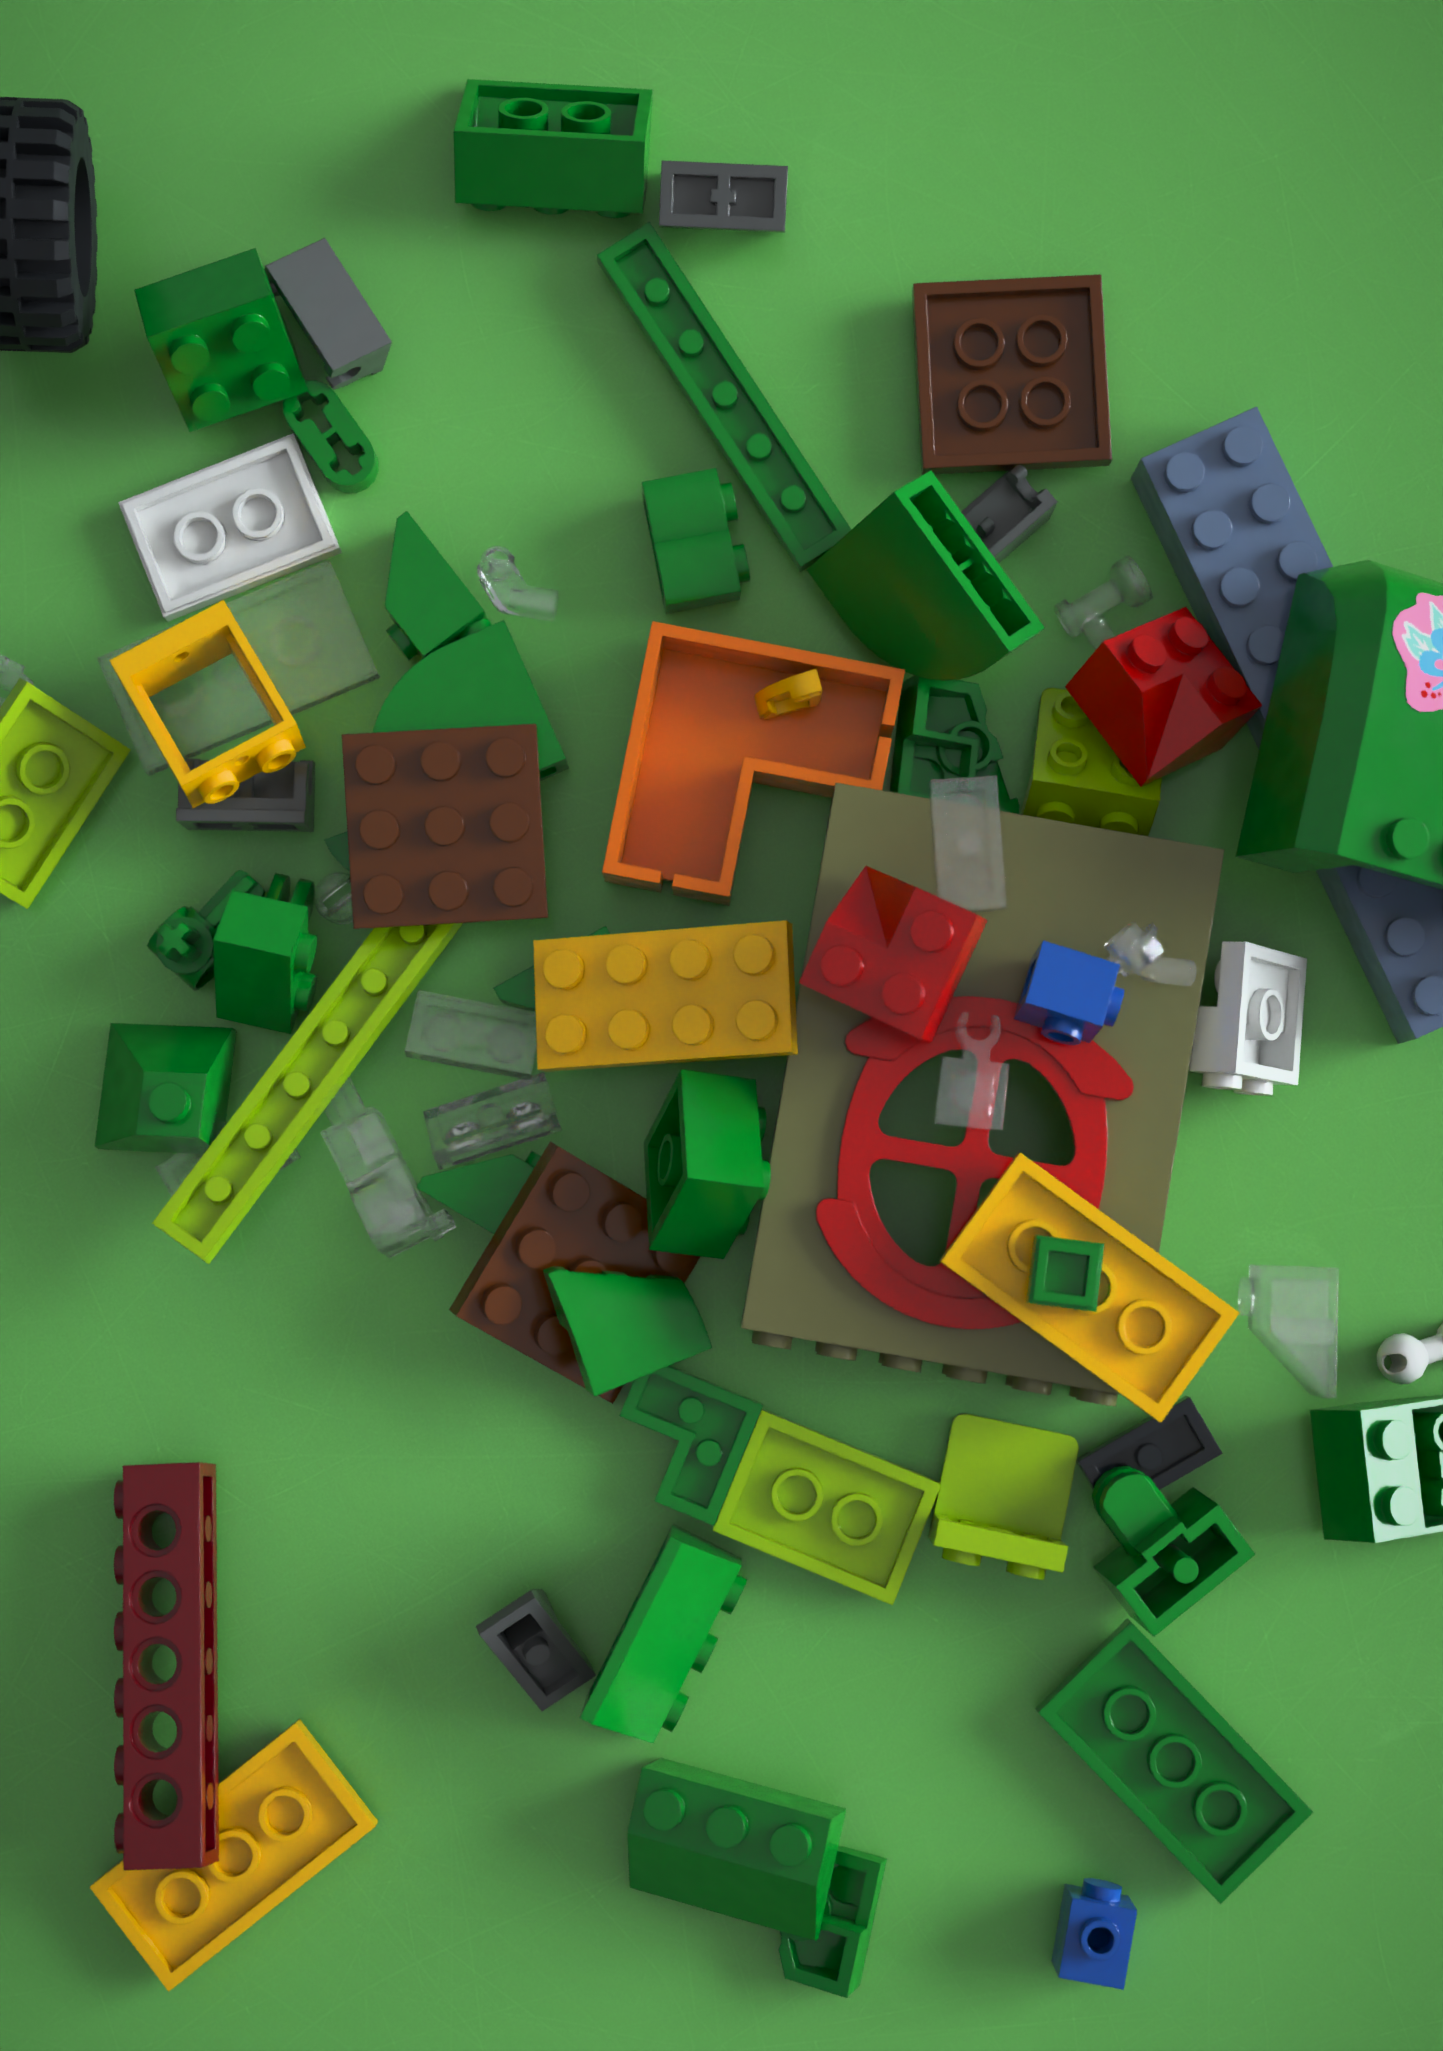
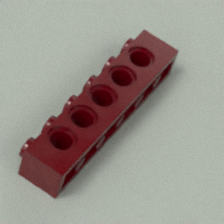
(191, 1695)

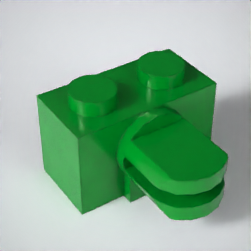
(266, 956)
(1166, 1551)

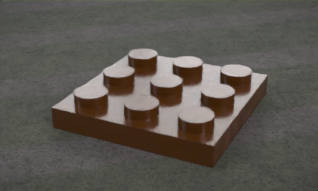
(1011, 374)
(444, 826)
(568, 1220)

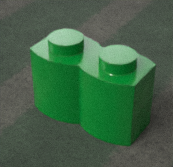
(692, 540)

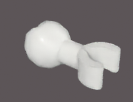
(1409, 1356)

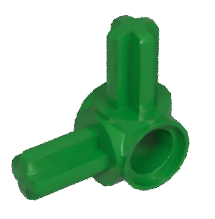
(187, 935)

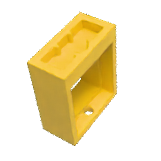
(178, 655)

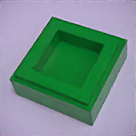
(1065, 1273)

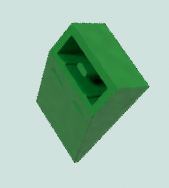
(1380, 1468)

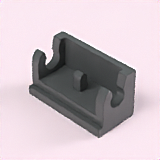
(723, 196)
(330, 312)
(1009, 512)
(261, 803)

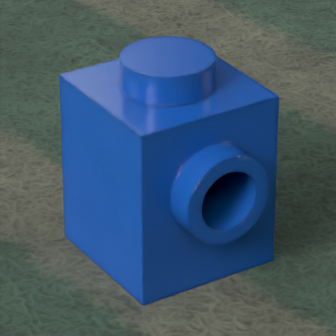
(1069, 994)
(1094, 1934)

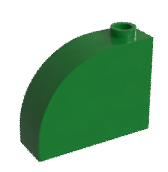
(924, 587)
(473, 685)

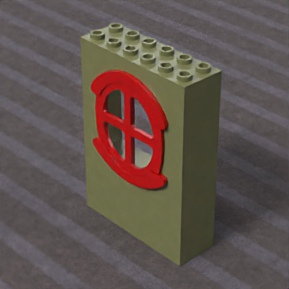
(820, 1249)

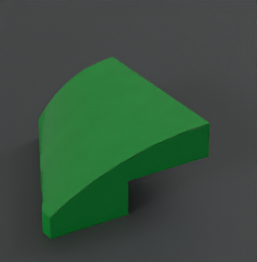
(944, 737)
(625, 1324)
(839, 1954)

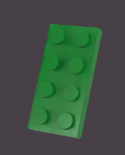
(1174, 1760)

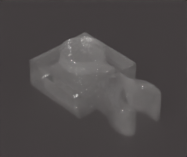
(972, 1087)

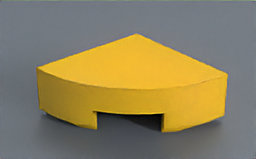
(789, 695)

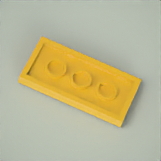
(665, 996)
(1150, 1316)
(278, 1827)

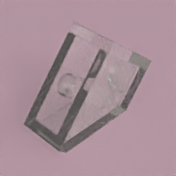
(1296, 1320)

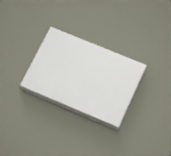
(230, 527)

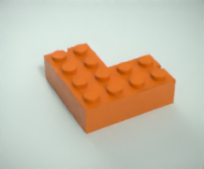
(703, 746)

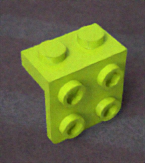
(1080, 776)
(1004, 1495)

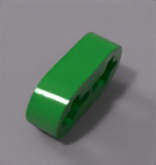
(342, 429)

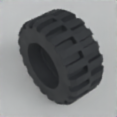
(46, 226)

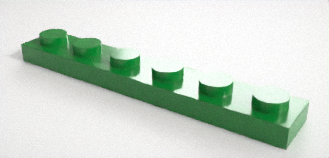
(724, 395)

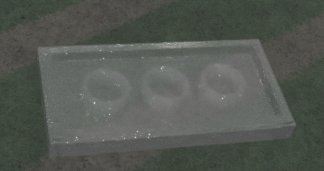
(303, 641)

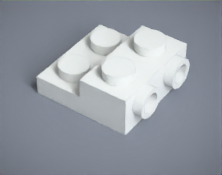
(1257, 1021)

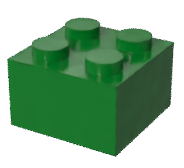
(221, 340)
(704, 1164)

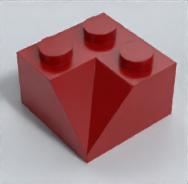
(1163, 695)
(894, 953)

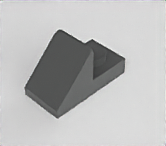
(536, 1649)

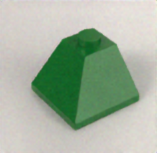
(165, 1087)

